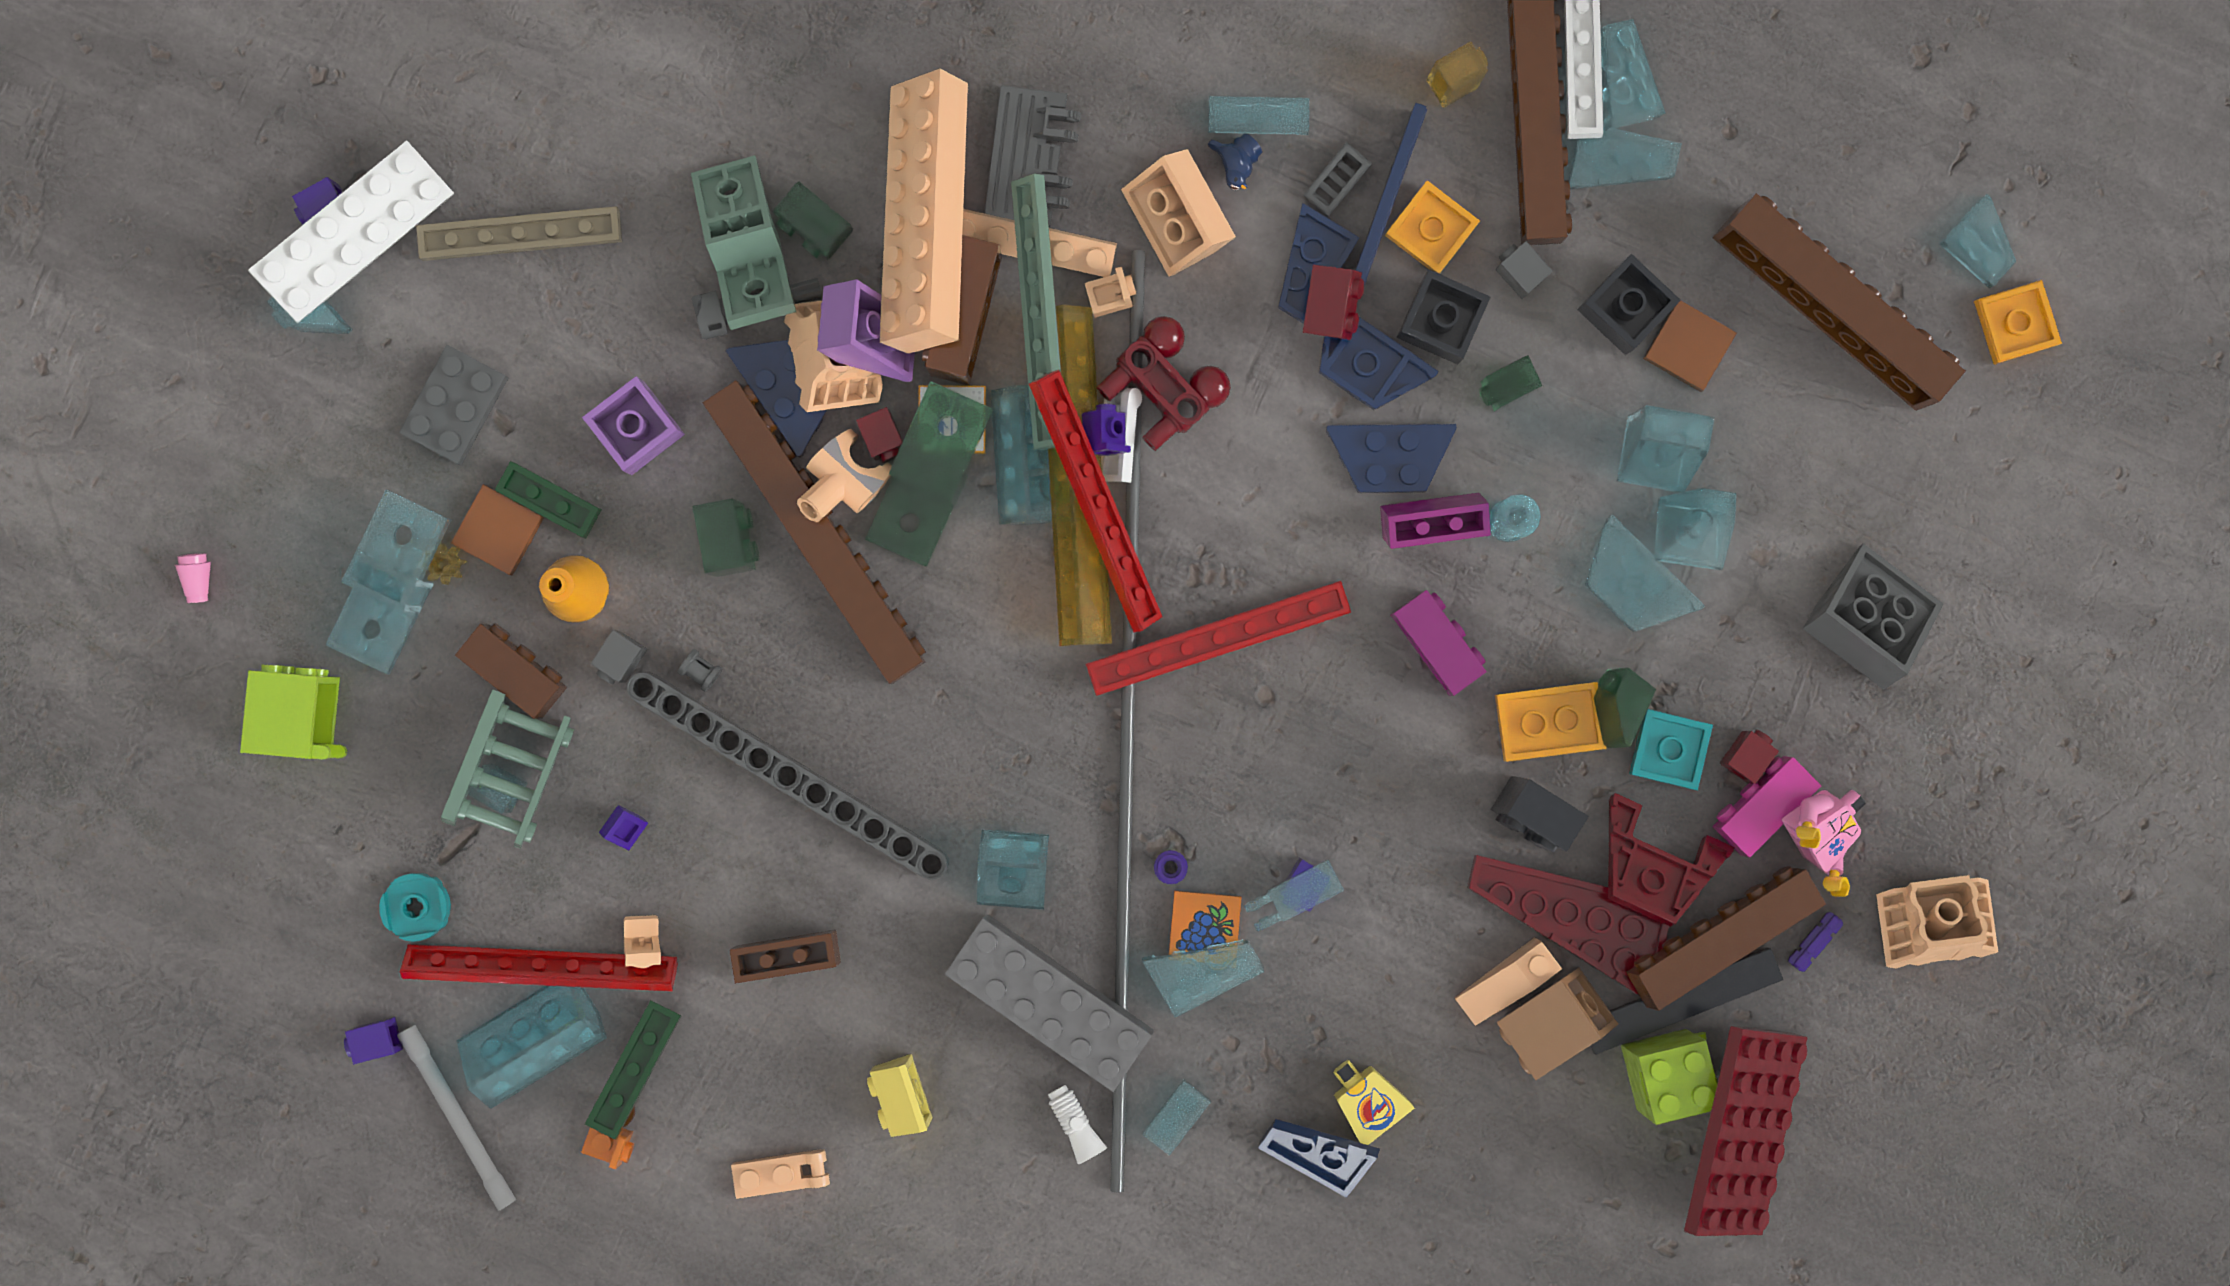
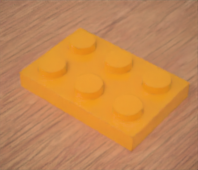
(1548, 722)

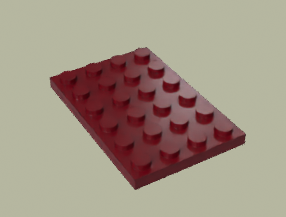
(1746, 1132)

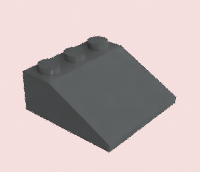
(1874, 617)

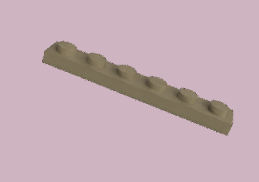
(519, 233)

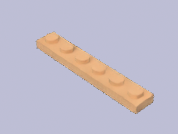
(1066, 248)

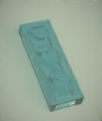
(1258, 115)

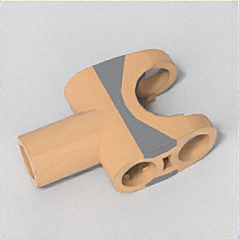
(840, 479)

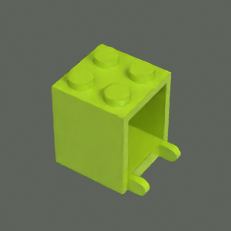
(291, 713)
(1671, 1075)

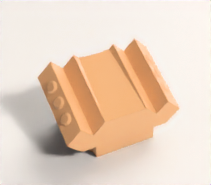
(822, 379)
(1937, 921)

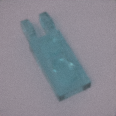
(1297, 894)

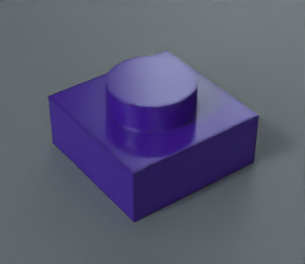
(623, 827)

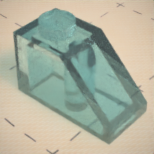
(321, 320)

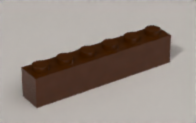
(1725, 937)

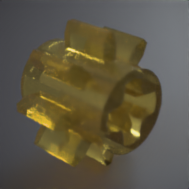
(449, 570)

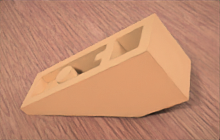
(1508, 981)

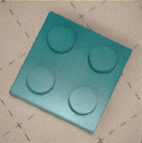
(1671, 749)

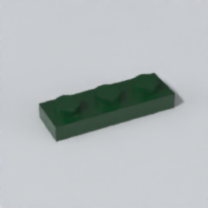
(548, 499)

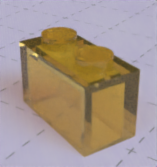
(1458, 74)

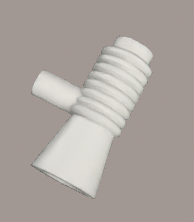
(1074, 1122)

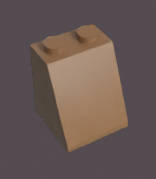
(1557, 1024)

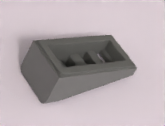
(1355, 156)

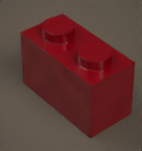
(1333, 302)

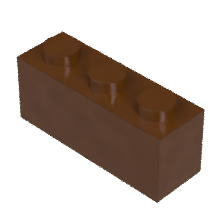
(512, 670)
(785, 956)

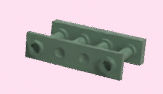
(485, 744)

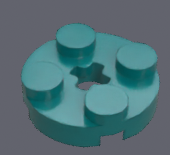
(427, 891)

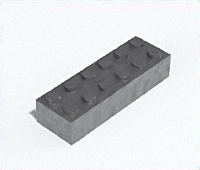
(1049, 1002)

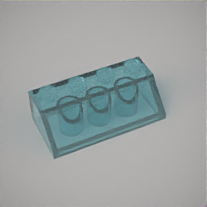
(1020, 469)
(529, 1042)

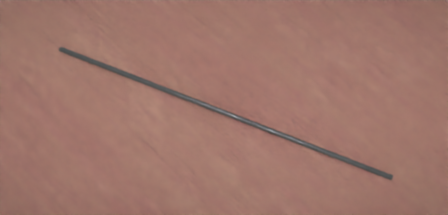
(1127, 751)

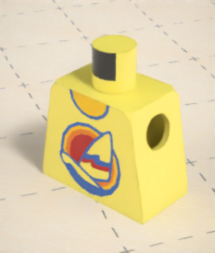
(1369, 1101)

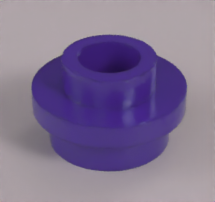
(1178, 875)

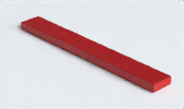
(1095, 500)
(1218, 638)
(534, 968)

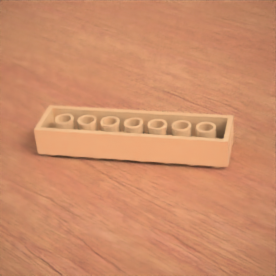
(924, 212)

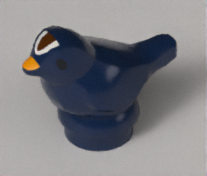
(1238, 159)

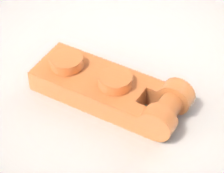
(779, 1174)

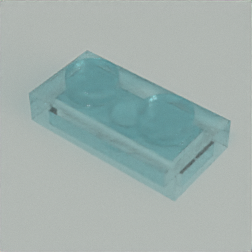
(1176, 1117)

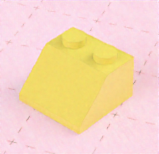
(900, 1097)

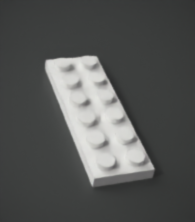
(351, 232)

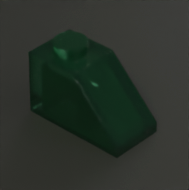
(1510, 384)
(1621, 705)

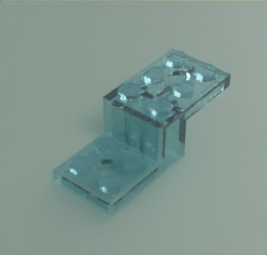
(388, 582)

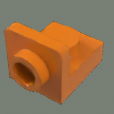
(608, 1149)

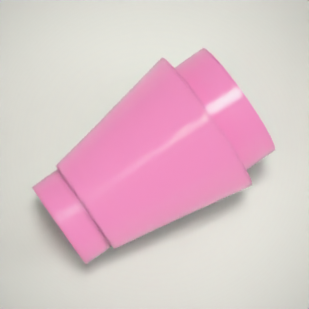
(194, 576)

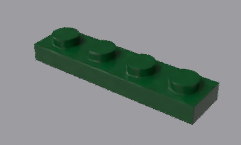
(633, 1070)

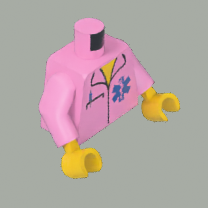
(1823, 833)

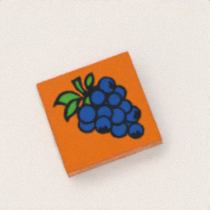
(1203, 920)

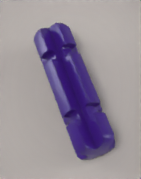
(1815, 942)

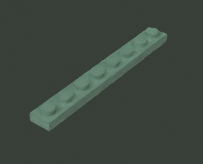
(1036, 291)

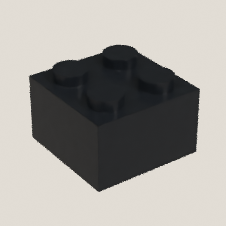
(1628, 304)
(1443, 317)

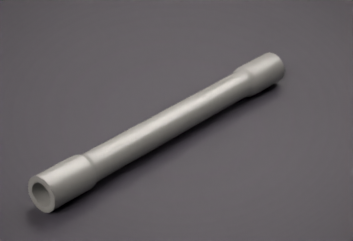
(492, 1179)

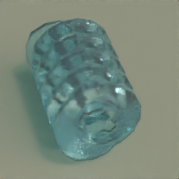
(1526, 514)

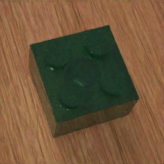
(725, 537)

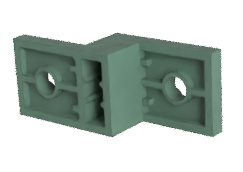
(743, 242)

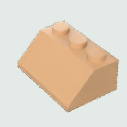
(1178, 212)

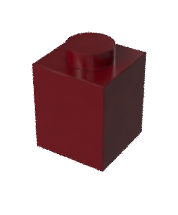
(880, 435)
(1749, 755)

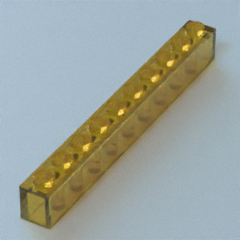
(1079, 568)

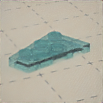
(1629, 80)
(1622, 159)
(1202, 974)

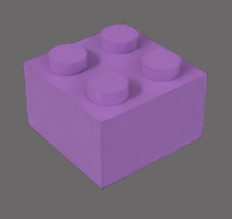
(633, 425)

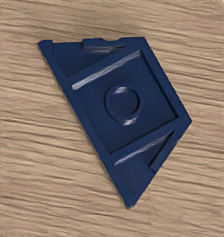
(1372, 366)
(772, 376)
(1391, 455)

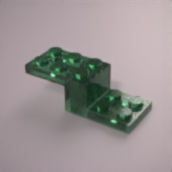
(929, 473)

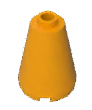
(574, 588)

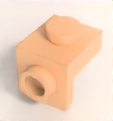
(1110, 293)
(641, 941)

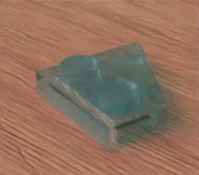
(1981, 243)

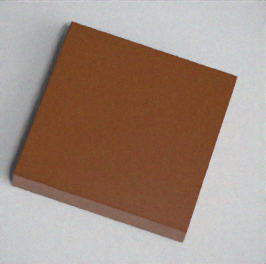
(1690, 346)
(497, 530)

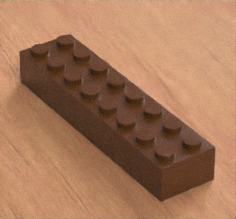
(1839, 303)

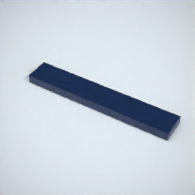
(1390, 190)

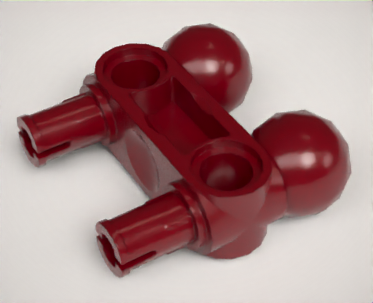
(1162, 383)

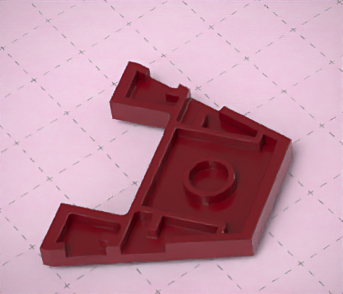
(1651, 878)

